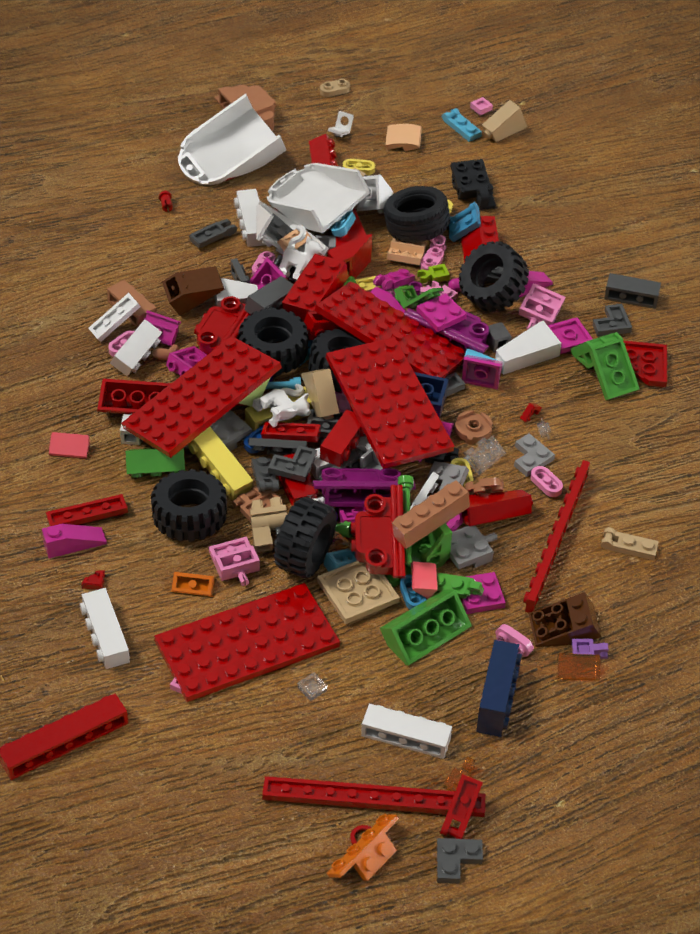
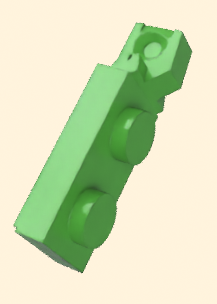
(463, 585)

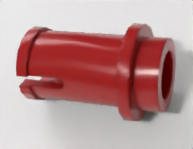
(165, 198)

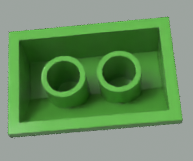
(153, 462)

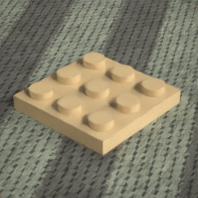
(356, 591)

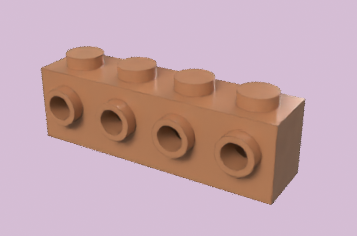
(431, 514)

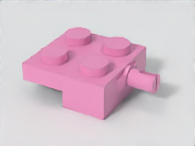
(541, 305)
(235, 559)

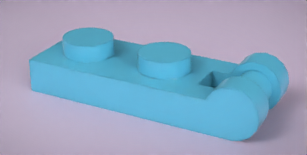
(461, 125)

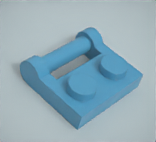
(468, 222)

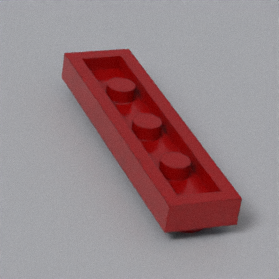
(88, 511)

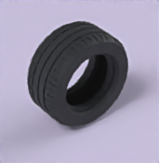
(417, 214)

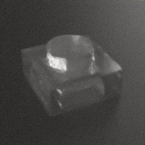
(312, 686)

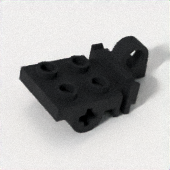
(472, 181)

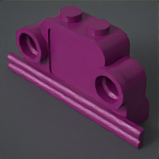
(466, 334)
(352, 485)

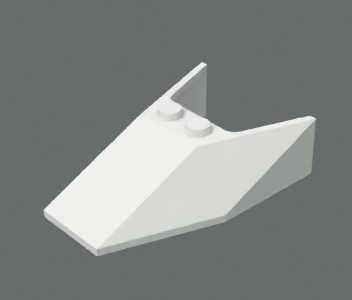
(263, 219)

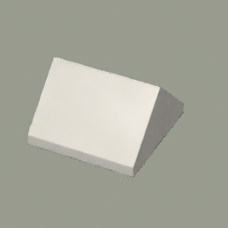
(379, 193)

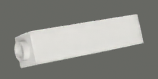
(529, 348)

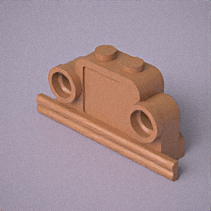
(259, 99)

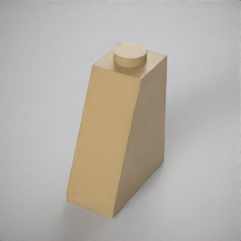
(504, 122)
(321, 392)

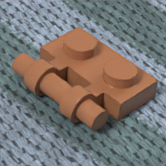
(246, 503)

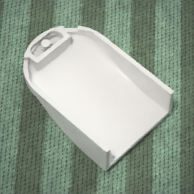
(229, 145)
(317, 195)

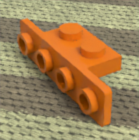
(369, 852)

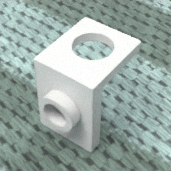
(339, 129)

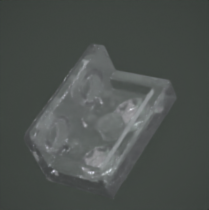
(485, 454)

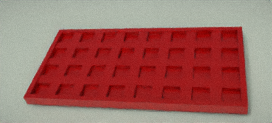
(376, 320)
(201, 396)
(389, 402)
(246, 642)

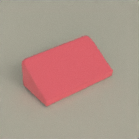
(69, 445)
(424, 578)

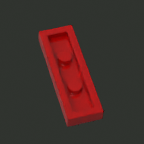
(292, 431)

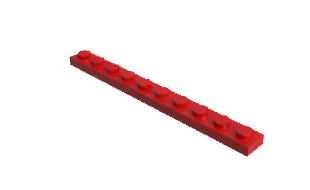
(554, 541)
(363, 795)

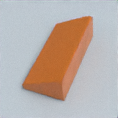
(193, 584)

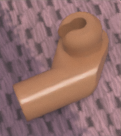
(162, 354)

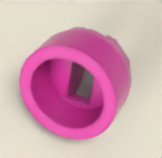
(454, 284)

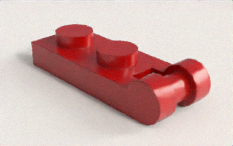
(461, 806)

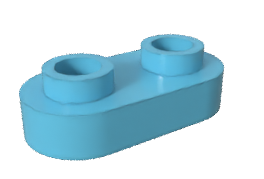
(341, 227)

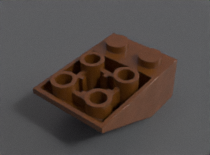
(192, 288)
(565, 621)

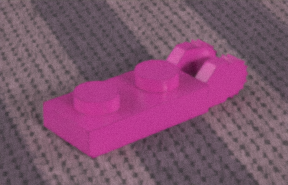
(394, 279)

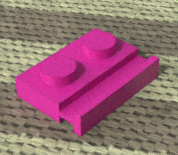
(166, 325)

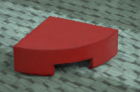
(530, 410)
(94, 581)

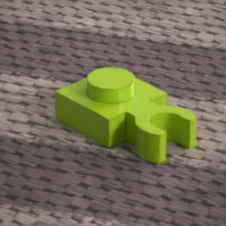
(437, 273)

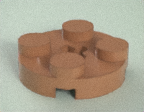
(469, 434)
(485, 485)

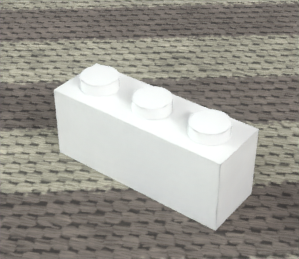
(136, 348)

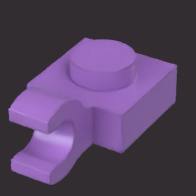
(586, 646)

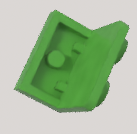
(409, 299)

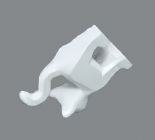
(296, 258)
(282, 406)

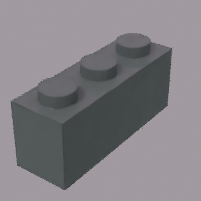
(632, 290)
(268, 296)

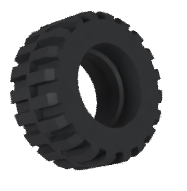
(478, 267)
(279, 326)
(329, 342)
(189, 522)
(305, 537)

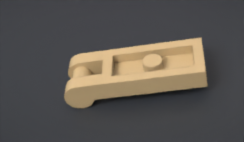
(629, 544)

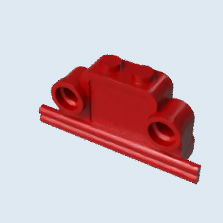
(220, 324)
(375, 537)

